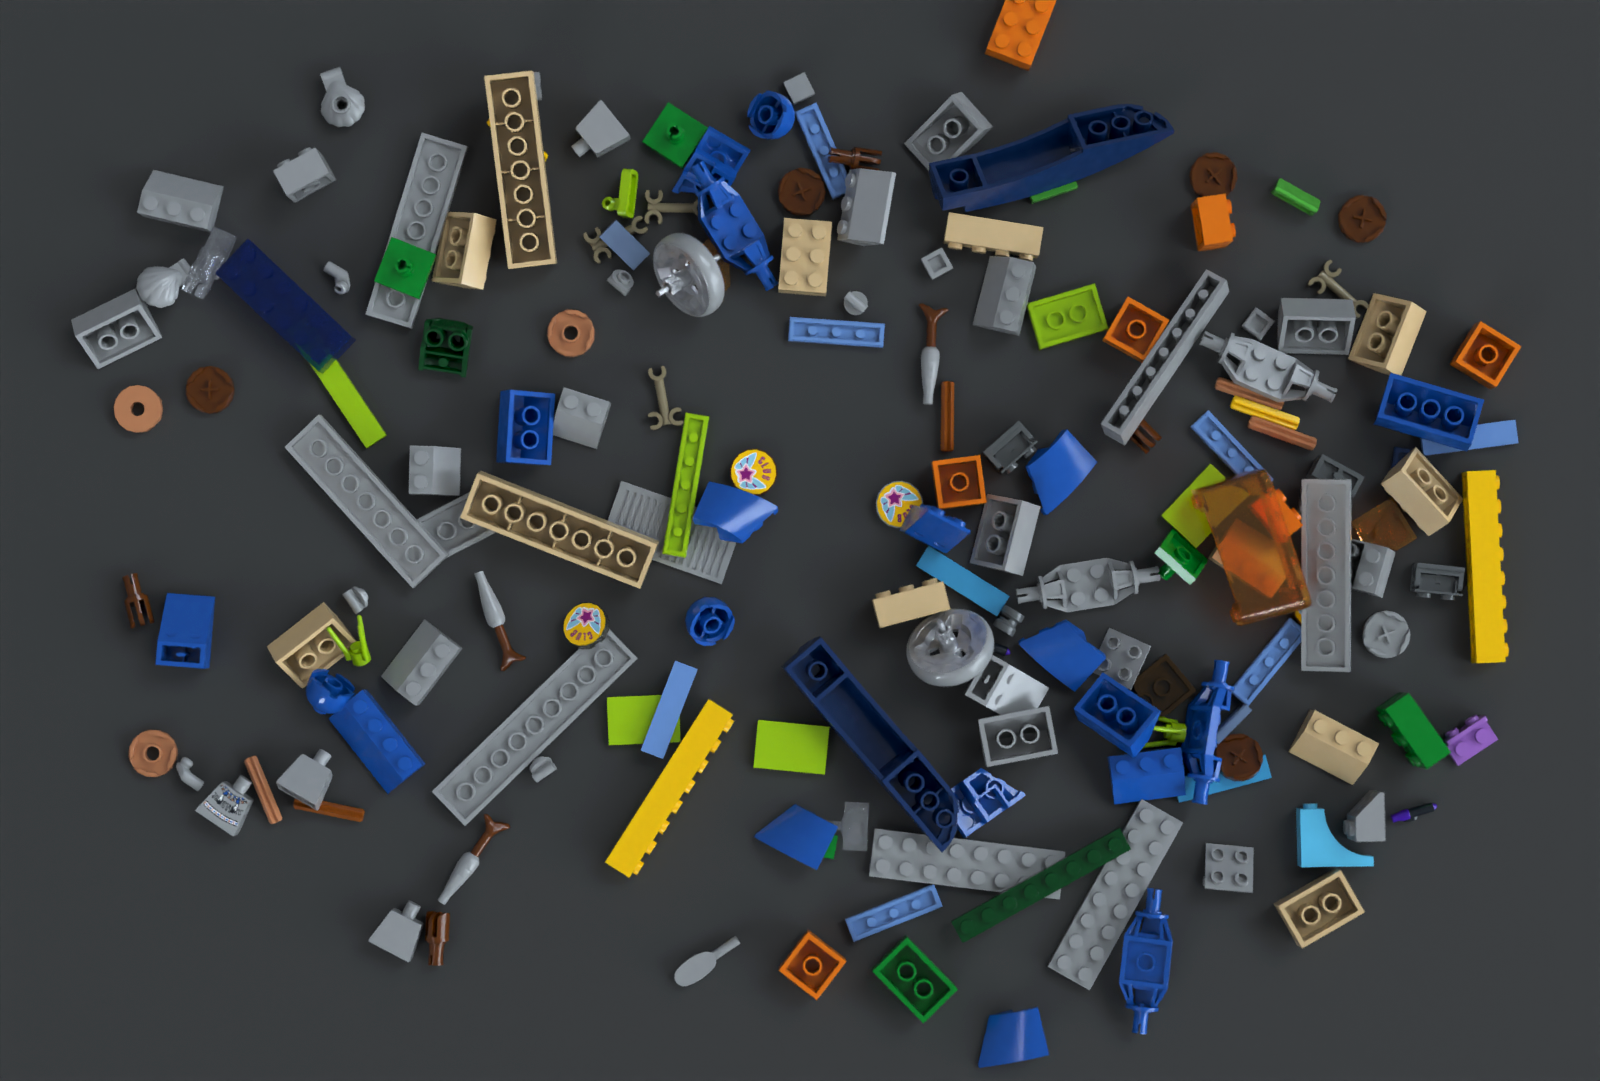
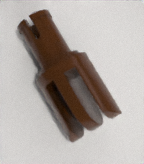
(853, 158)
(1145, 437)
(136, 598)
(437, 935)

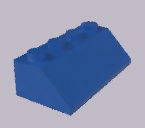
(1429, 412)
(376, 741)

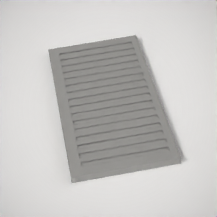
(648, 515)

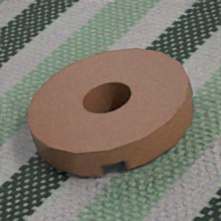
(557, 328)
(124, 405)
(167, 753)

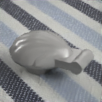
(338, 94)
(161, 285)

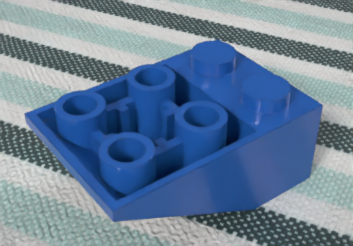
(934, 528)
(186, 631)

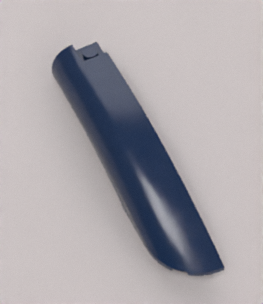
(1047, 158)
(875, 740)

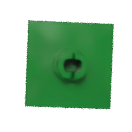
(675, 135)
(405, 268)
(1179, 558)

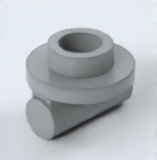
(621, 281)
(855, 303)
(356, 598)
(542, 767)

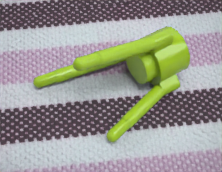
(358, 650)
(1173, 731)

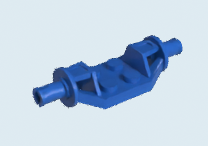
(732, 227)
(1201, 731)
(1146, 961)

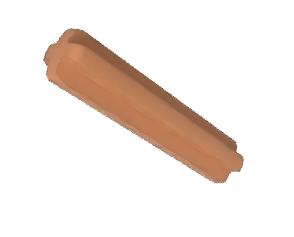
(1231, 388)
(1282, 433)
(263, 789)

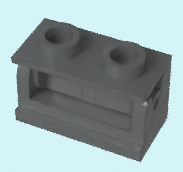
(1009, 448)
(1327, 468)
(1437, 579)

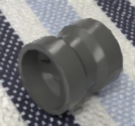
(1008, 620)

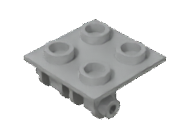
(1123, 657)
(1228, 868)

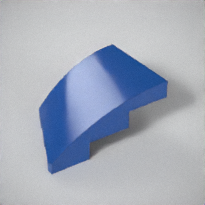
(721, 156)
(1059, 470)
(732, 512)
(1064, 653)
(982, 799)
(799, 835)
(1013, 1038)

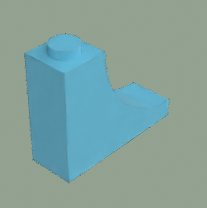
(1318, 846)

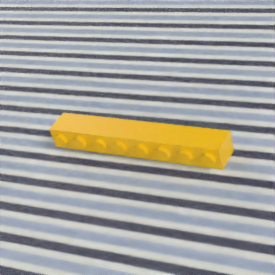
(1484, 566)
(669, 787)

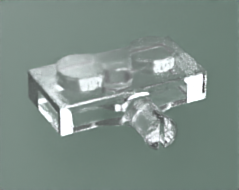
(854, 826)

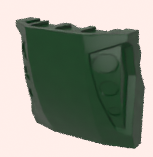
(445, 346)

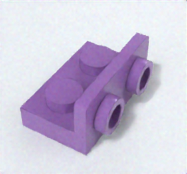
(1469, 739)

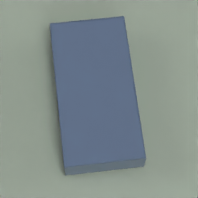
(624, 244)
(1232, 721)

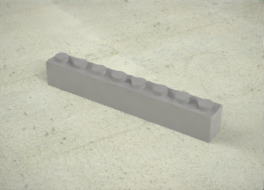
(1165, 357)

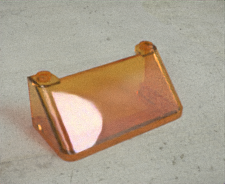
(1253, 546)

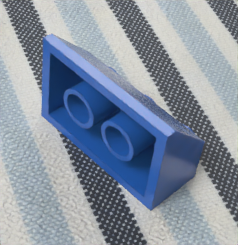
(525, 427)
(1117, 714)
(1147, 775)

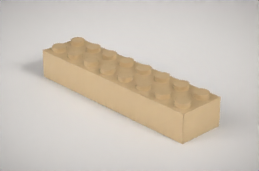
(520, 169)
(559, 529)

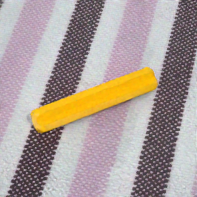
(1264, 412)

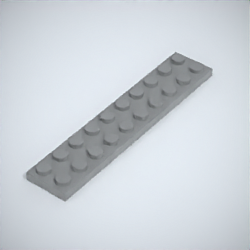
(533, 727)

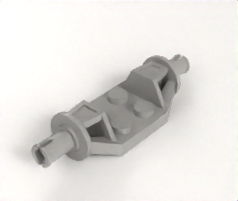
(1266, 369)
(1087, 584)

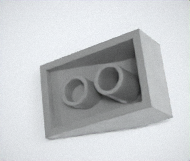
(949, 131)

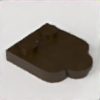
(1163, 685)

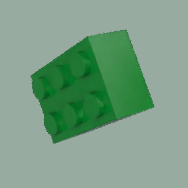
(1412, 730)
(914, 979)

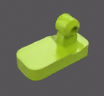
(627, 195)

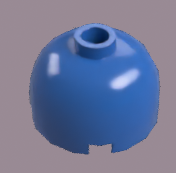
(771, 115)
(709, 621)
(327, 692)

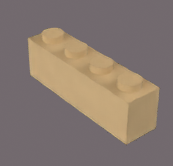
(993, 235)

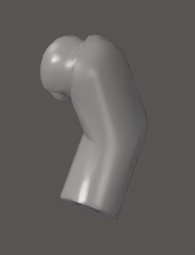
(341, 277)
(183, 768)

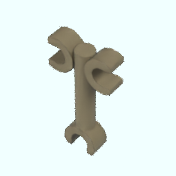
(655, 207)
(599, 245)
(1325, 279)
(665, 417)

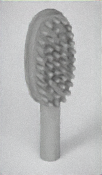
(702, 963)

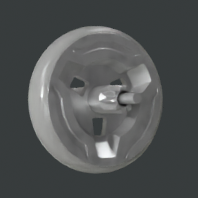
(703, 271)
(949, 666)

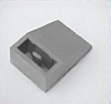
(1370, 567)
(1005, 688)

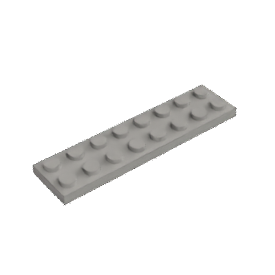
(420, 218)
(366, 501)
(1326, 574)
(962, 864)
(1114, 896)

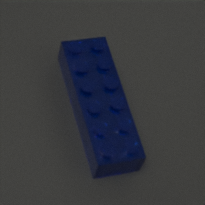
(285, 306)

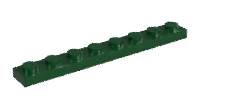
(1040, 885)

